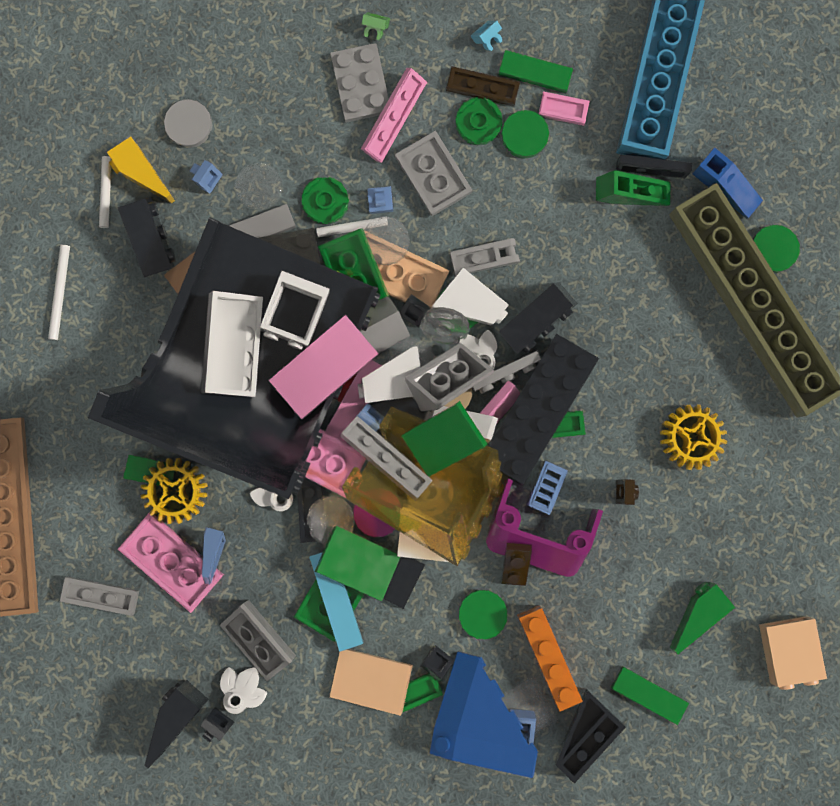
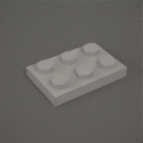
(360, 82)
(433, 173)

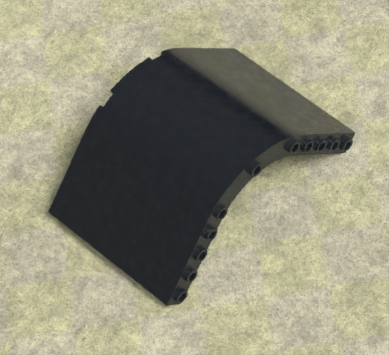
(238, 435)

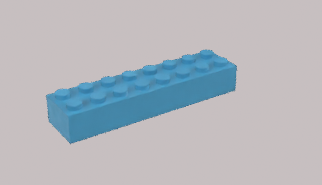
(660, 78)

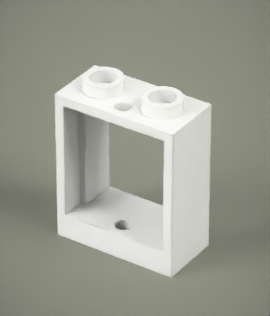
(304, 287)

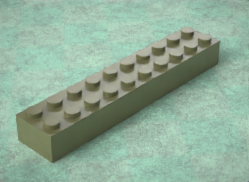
(757, 301)

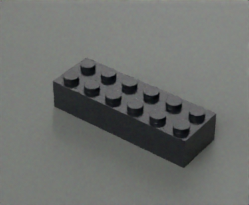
(541, 407)

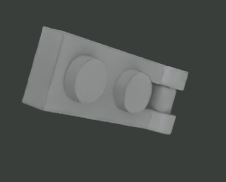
(484, 257)

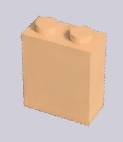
(793, 652)

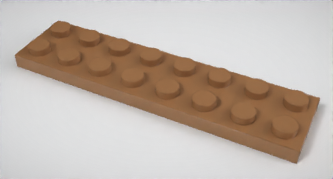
(17, 557)

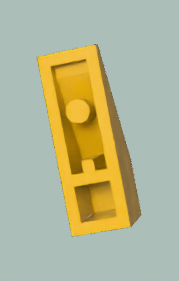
(134, 166)

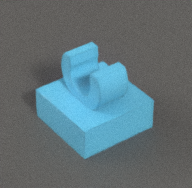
(486, 33)

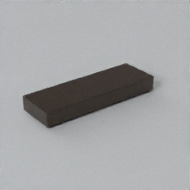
(482, 86)

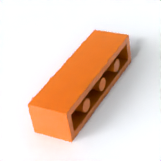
(549, 658)

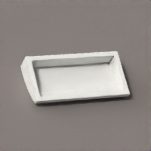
(231, 344)

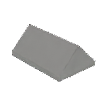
(385, 326)
(447, 377)
(258, 640)

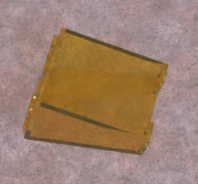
(447, 510)

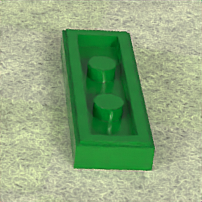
(535, 71)
(649, 695)

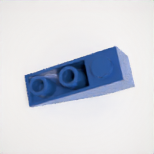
(735, 187)

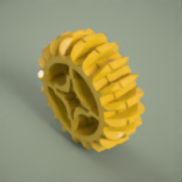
(698, 428)
(182, 498)

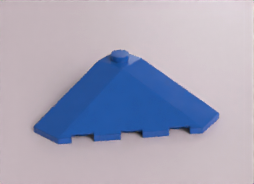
(477, 725)

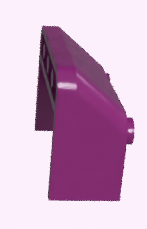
(545, 553)

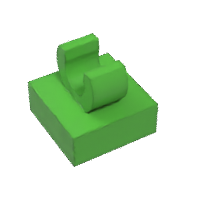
(375, 22)

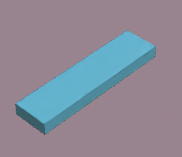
(338, 609)

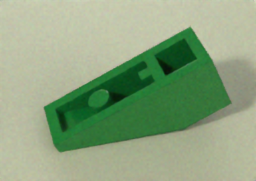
(632, 189)
(702, 613)

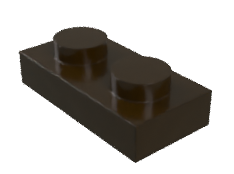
(626, 492)
(516, 564)

